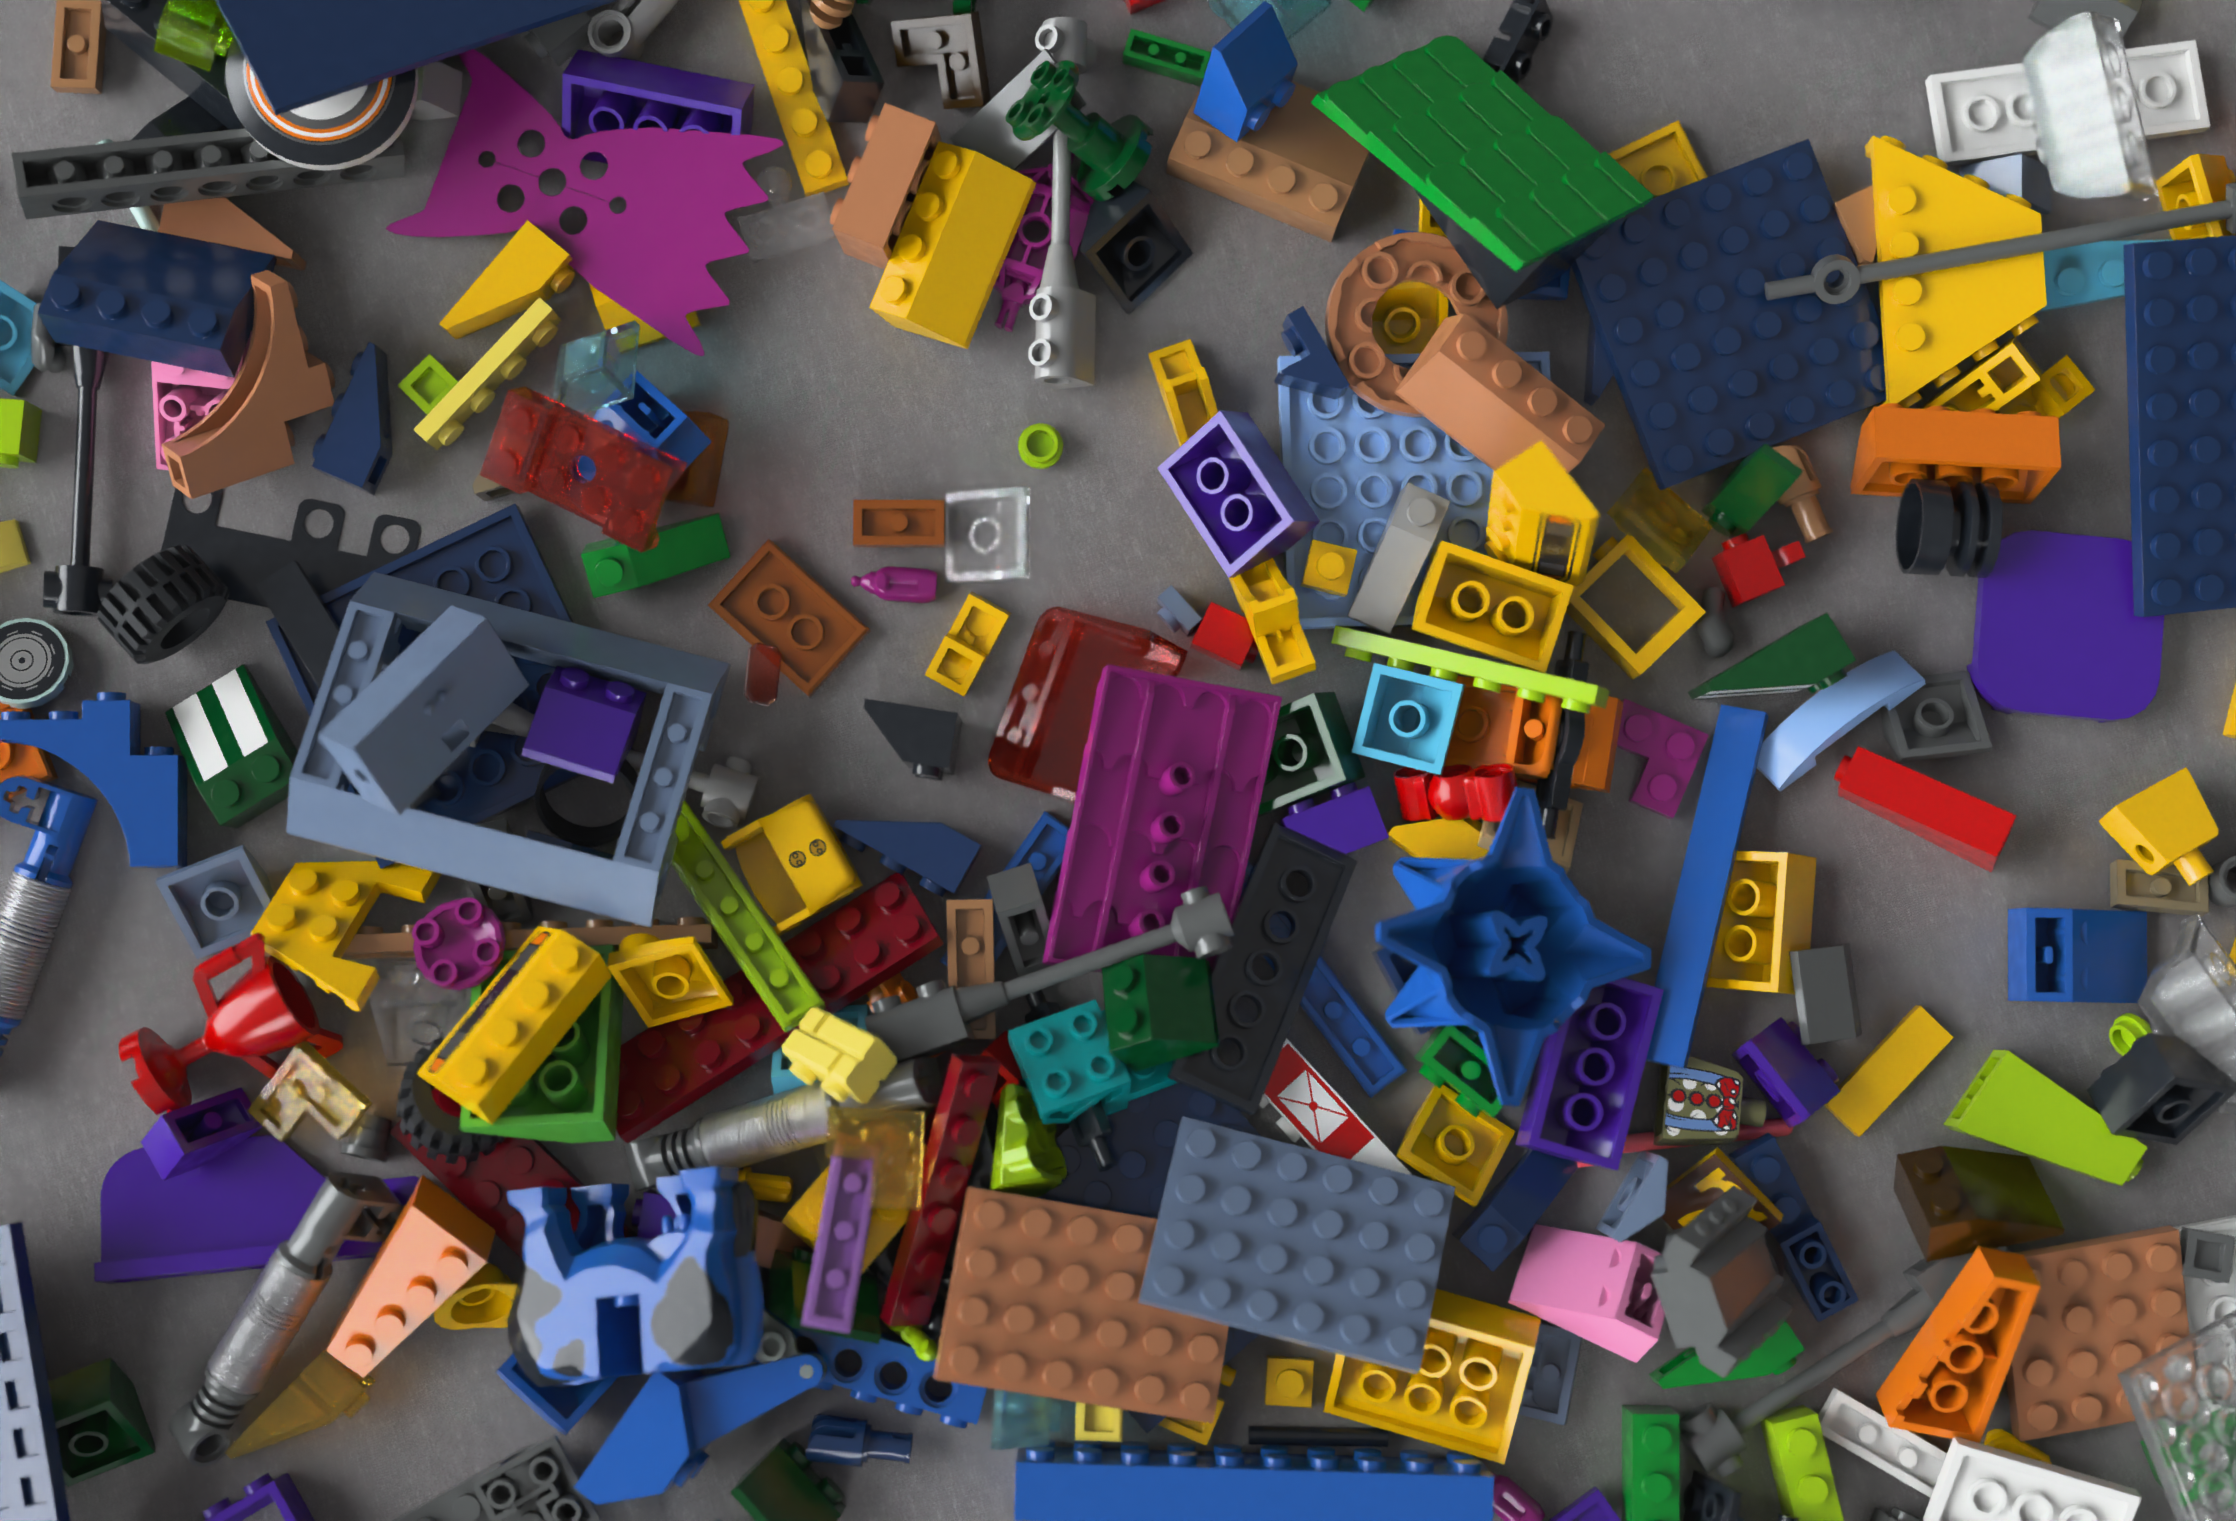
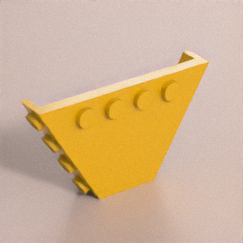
(1954, 312)

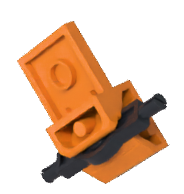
(1539, 739)

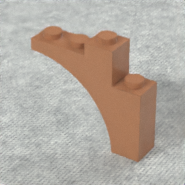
(249, 426)

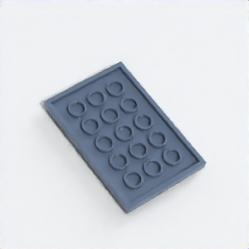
(1298, 1245)

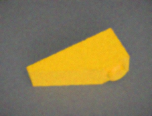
(513, 281)
(1991, 380)

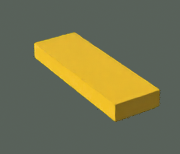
(1888, 1070)

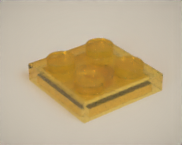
(1659, 521)

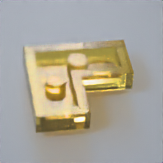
(310, 1086)
(893, 1144)

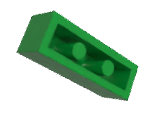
(1166, 57)

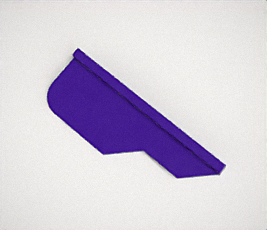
(213, 1216)

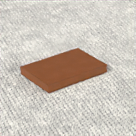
(787, 608)

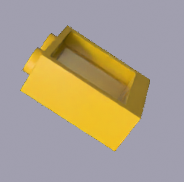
(1629, 661)

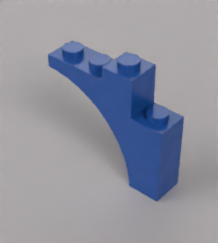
(104, 745)

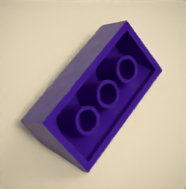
(628, 94)
(1591, 1076)

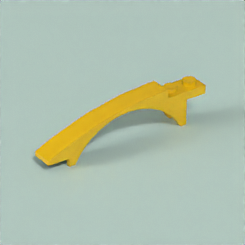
(1261, 591)

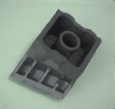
(1720, 1284)

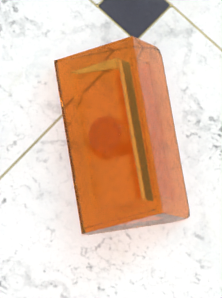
(701, 478)

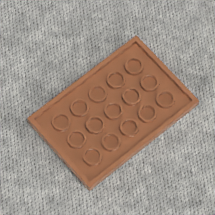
(1053, 1311)

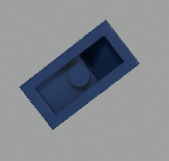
(1317, 369)

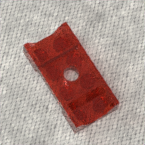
(539, 453)

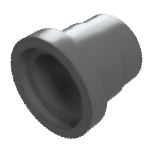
(369, 1139)

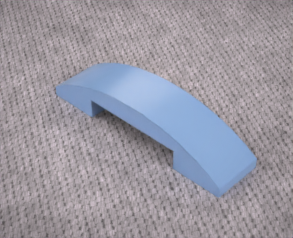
(1833, 713)

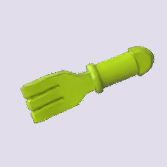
(924, 1347)

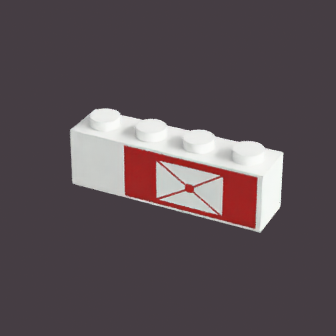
(1320, 1115)

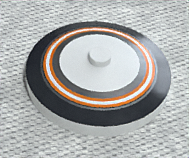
(329, 132)

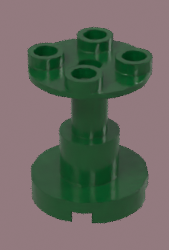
(1108, 151)

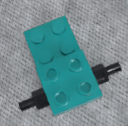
(1075, 1075)

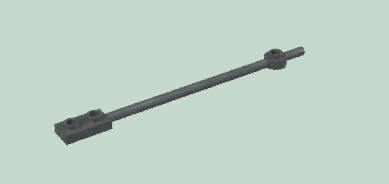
(1852, 276)

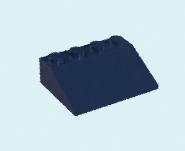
(155, 297)

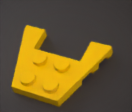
(321, 912)

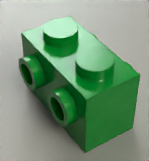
(1456, 1060)

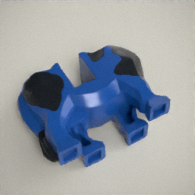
(637, 1304)

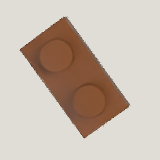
(899, 523)

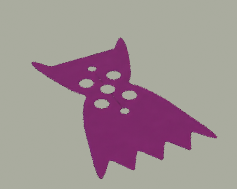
(642, 258)

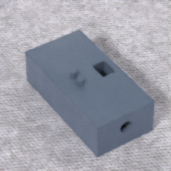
(424, 709)

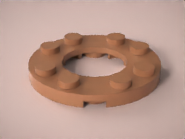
(1366, 278)

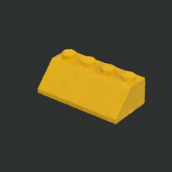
(952, 245)

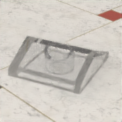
(987, 536)

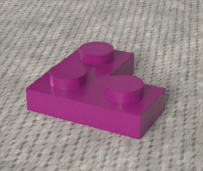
(1669, 753)

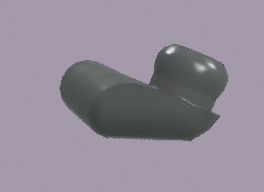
(43, 349)

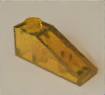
(312, 1400)

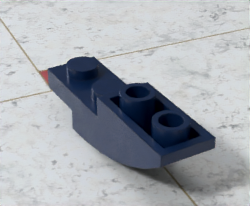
(1804, 1243)

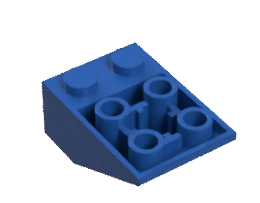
(653, 421)
(2076, 955)

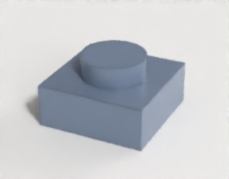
(1176, 612)

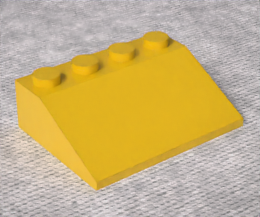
(1465, 1386)

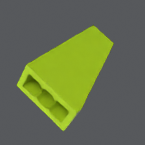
(2036, 1117)

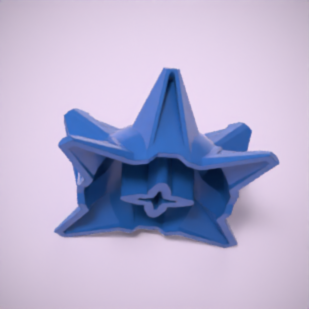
(1502, 946)

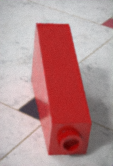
(1925, 807)

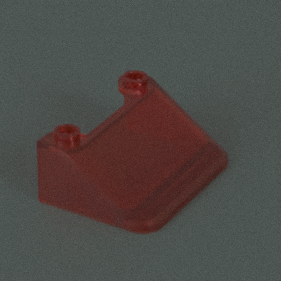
(1055, 695)

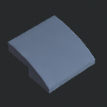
(1551, 1375)

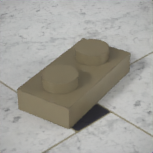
(2161, 893)

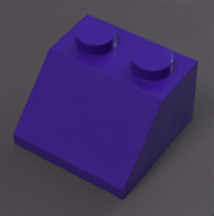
(585, 723)
(1787, 1072)

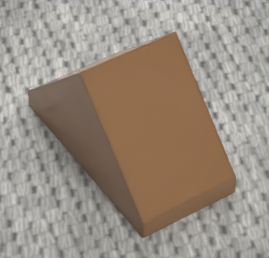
(1858, 221)

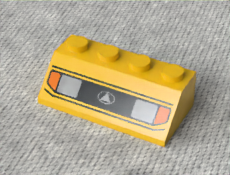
(1540, 517)
(516, 1022)

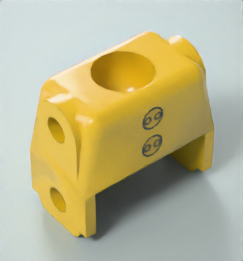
(794, 863)

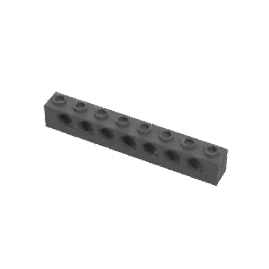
(172, 172)

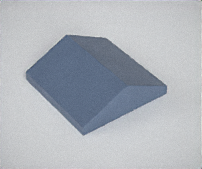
(217, 899)
(1638, 1199)

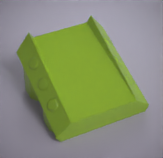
(1025, 1149)

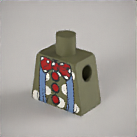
(1702, 1105)

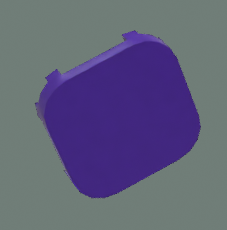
(2063, 630)

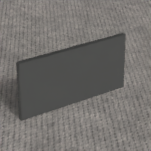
(993, 136)

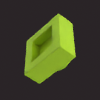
(427, 383)

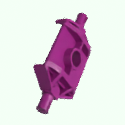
(1026, 260)

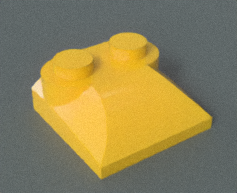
(667, 978)

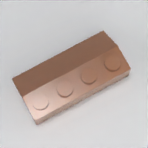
(1494, 398)

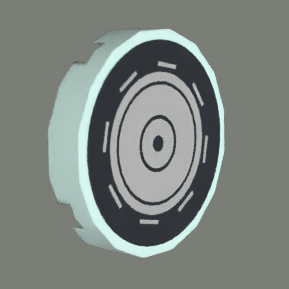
(32, 663)

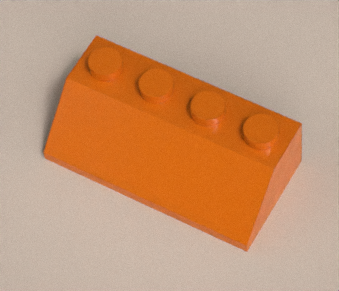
(1975, 446)

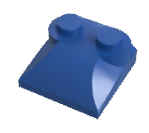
(557, 1405)

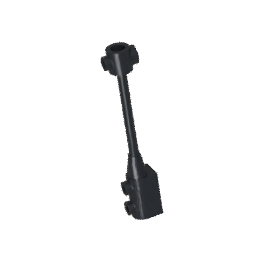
(80, 587)

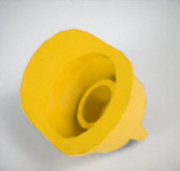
(479, 1302)

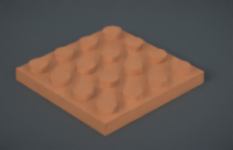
(2094, 1316)

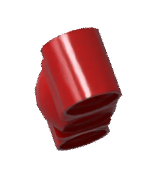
(1456, 793)

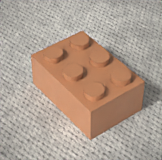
(884, 184)

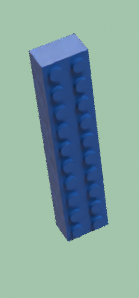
(1246, 1486)

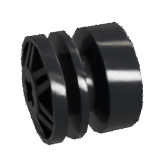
(1948, 528)

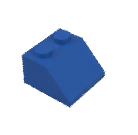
(1247, 75)

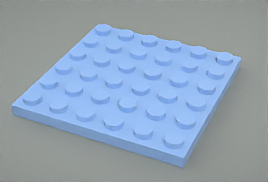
(1351, 470)

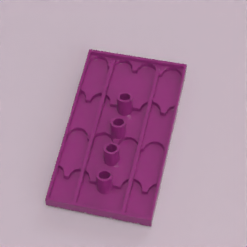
(1159, 807)

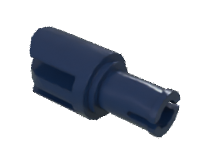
(854, 1441)

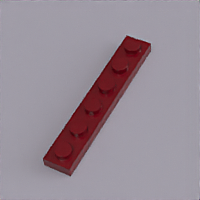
(944, 1183)

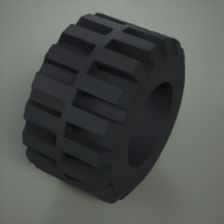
(163, 604)
(430, 1124)

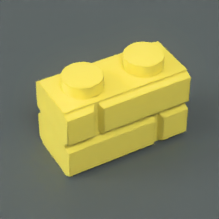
(838, 1056)

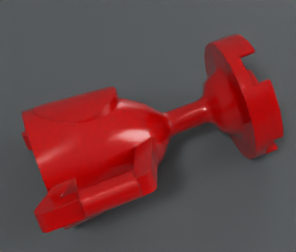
(251, 1019)

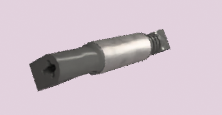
(773, 1125)
(343, 1209)

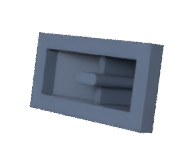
(2015, 176)

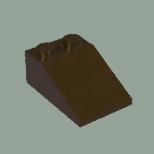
(1972, 1200)

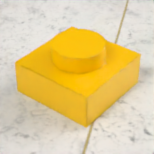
(1328, 568)
(1289, 1381)

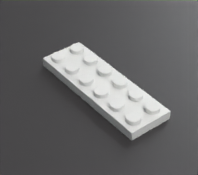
(1986, 117)

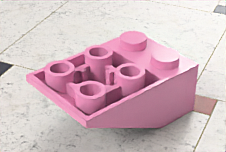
(184, 399)
(1591, 1288)

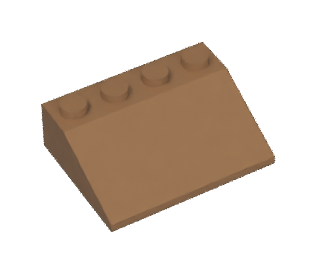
(1290, 169)

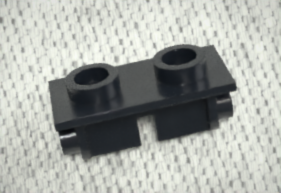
(1527, 25)

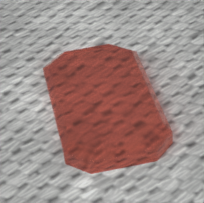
(762, 674)

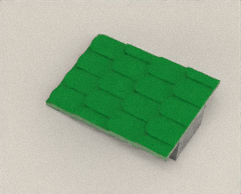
(1488, 163)

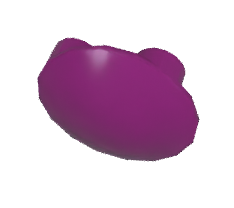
(459, 944)

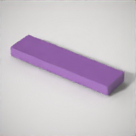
(839, 1246)

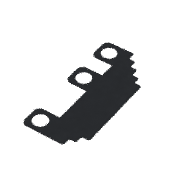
(248, 558)

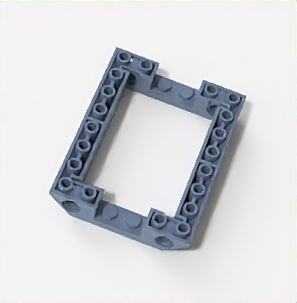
(616, 888)

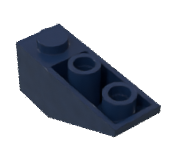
(360, 434)
(924, 847)

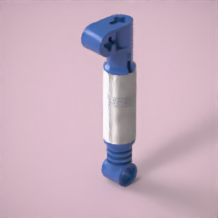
(36, 888)

